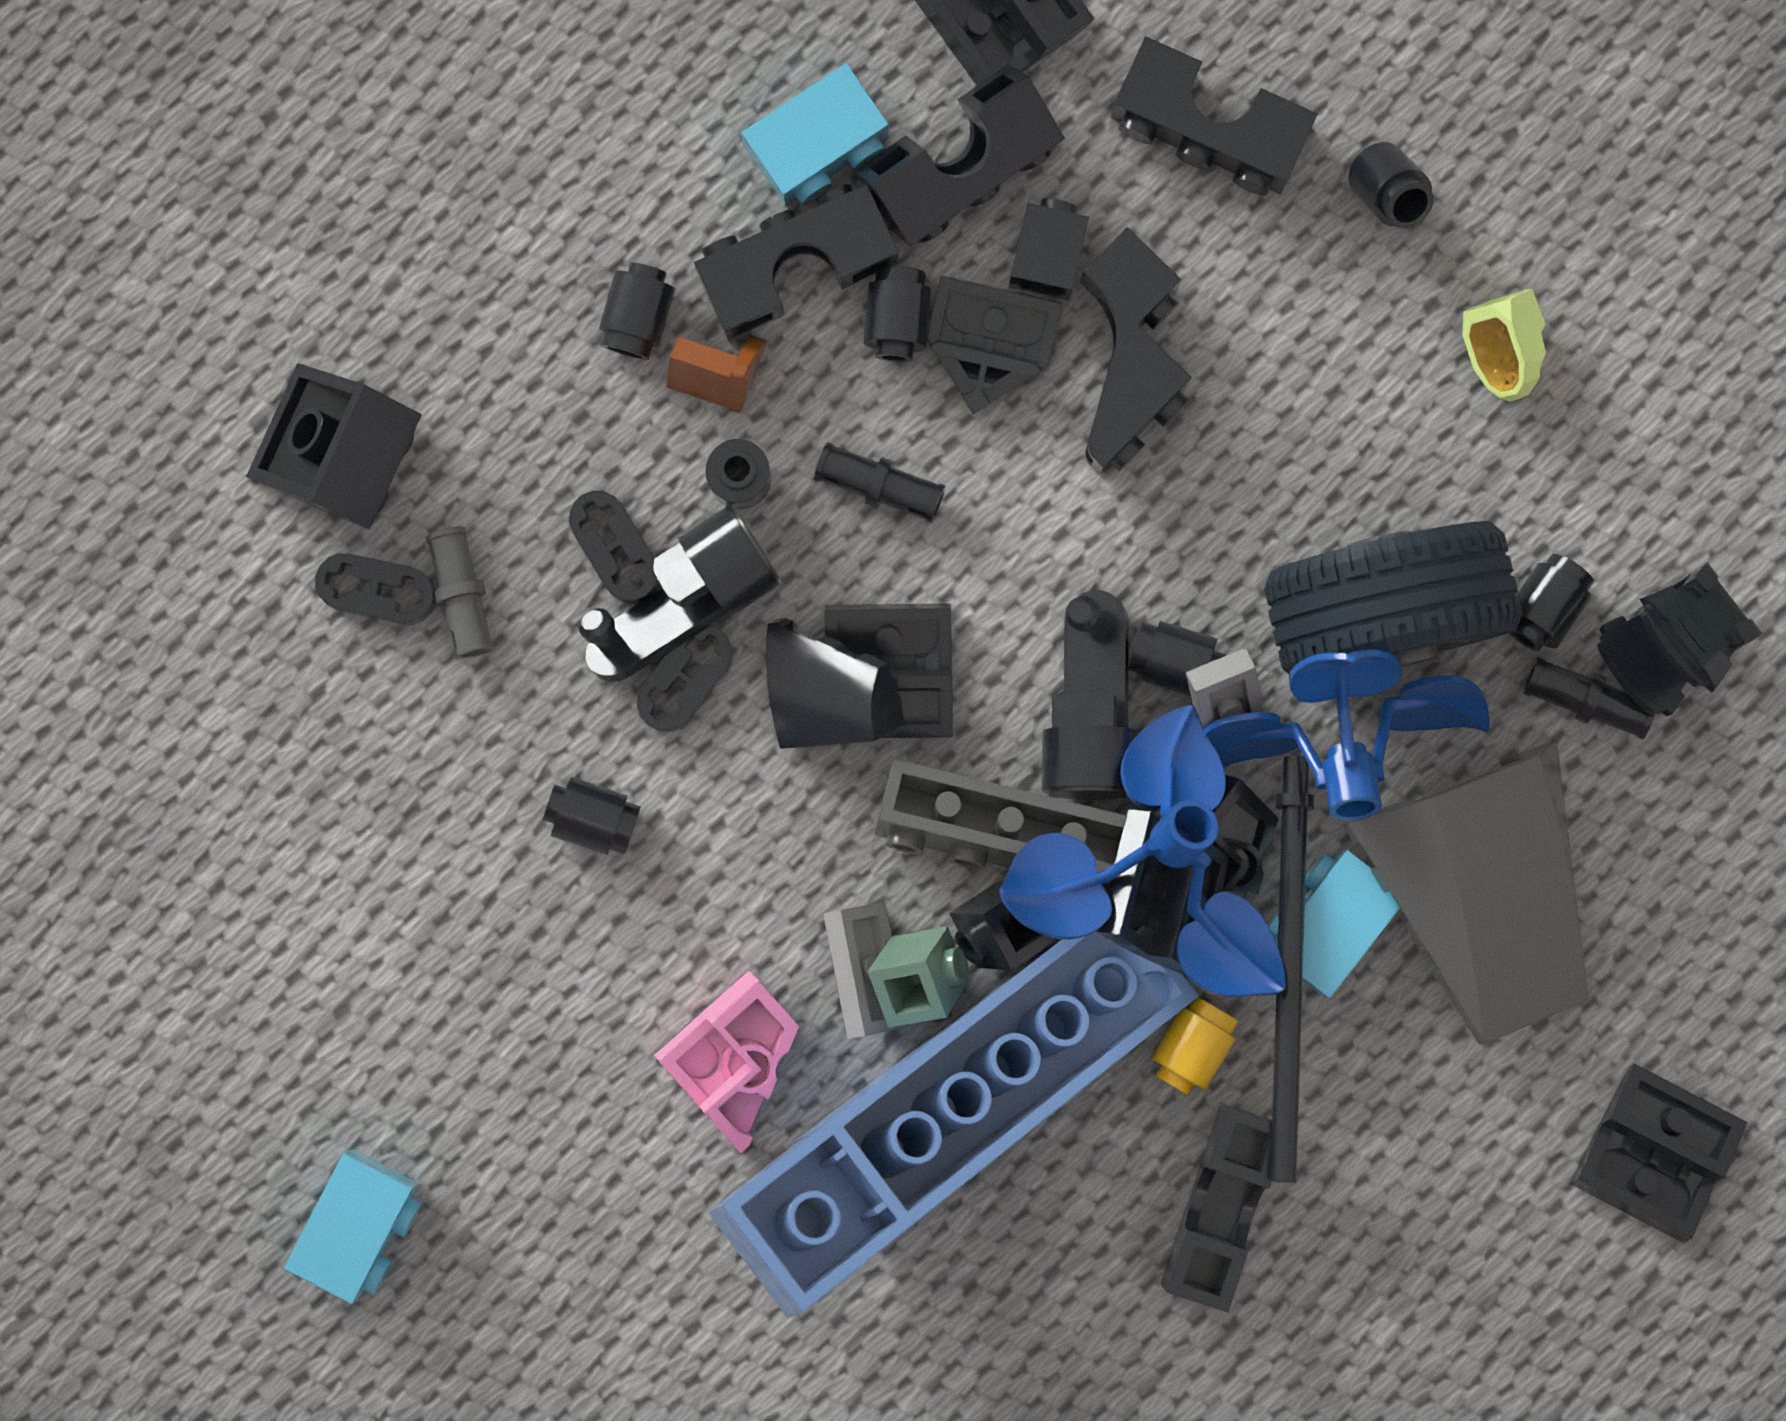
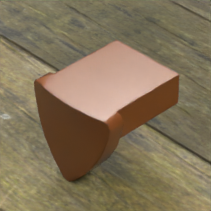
(715, 373)

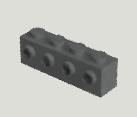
(983, 819)

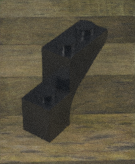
(1141, 376)

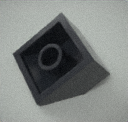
(334, 445)

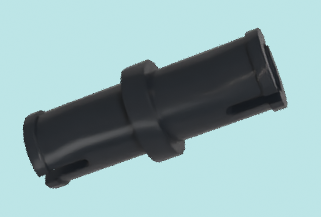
(879, 482)
(1587, 698)

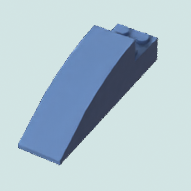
(944, 1114)

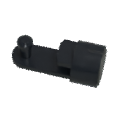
(703, 578)
(1091, 714)

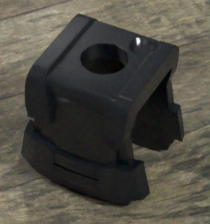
(1676, 639)

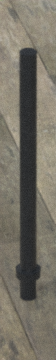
(1295, 804)

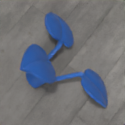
(1175, 769)
(1350, 771)

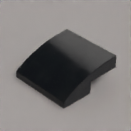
(1004, 32)
(919, 654)
(1153, 897)
(1659, 1153)

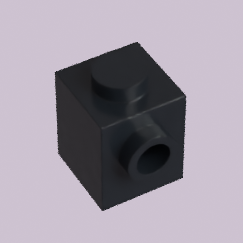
(992, 934)

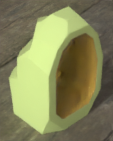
(1506, 343)

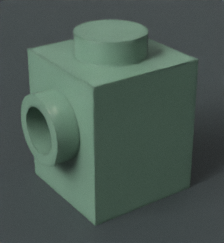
(919, 976)

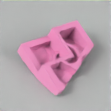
(747, 1038)

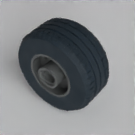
(1396, 595)

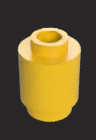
(1194, 1046)

